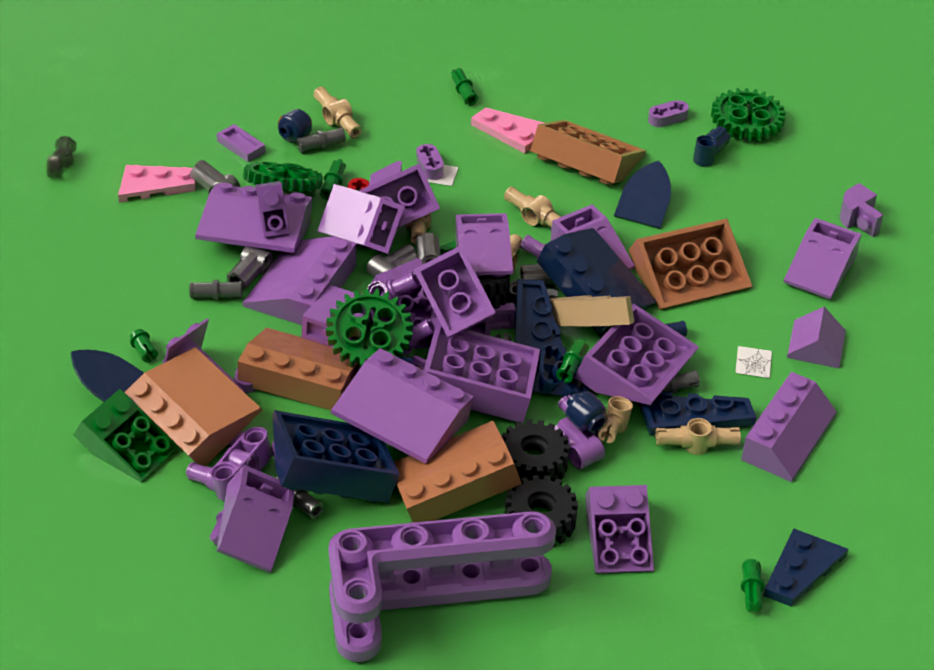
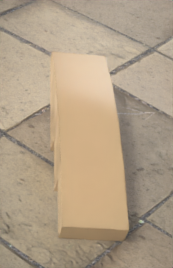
(592, 311)

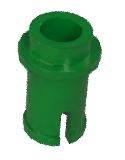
(140, 340)

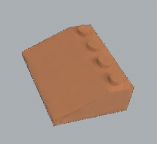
(586, 151)
(690, 264)
(295, 368)
(194, 404)
(458, 475)

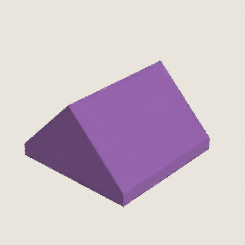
(817, 339)

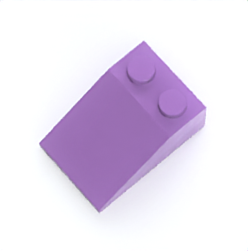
(454, 291)

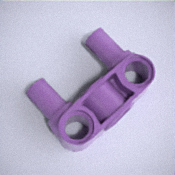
(396, 289)
(247, 449)

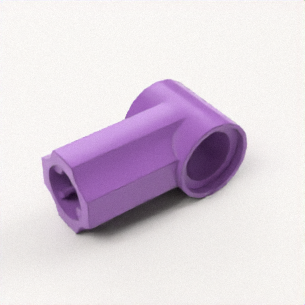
(583, 449)

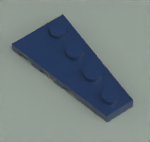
(677, 411)

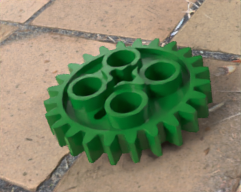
(765, 115)
(292, 176)
(344, 324)

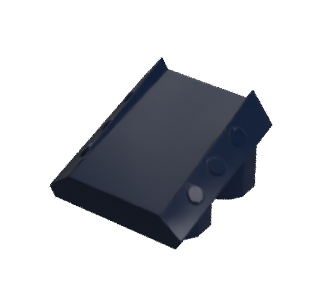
(545, 379)

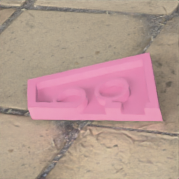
(506, 127)
(148, 180)

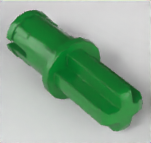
(464, 87)
(332, 177)
(572, 360)
(752, 584)

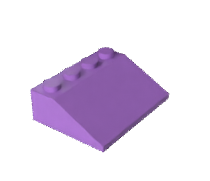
(235, 219)
(301, 277)
(636, 359)
(486, 367)
(403, 406)

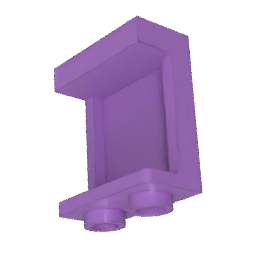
(315, 317)

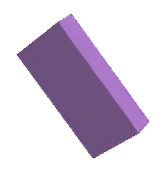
(241, 142)

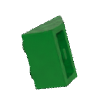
(125, 437)

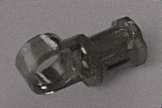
(61, 157)

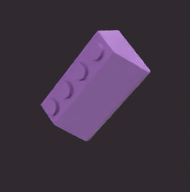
(407, 189)
(789, 428)

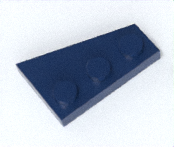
(534, 316)
(801, 565)

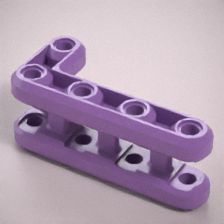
(431, 566)

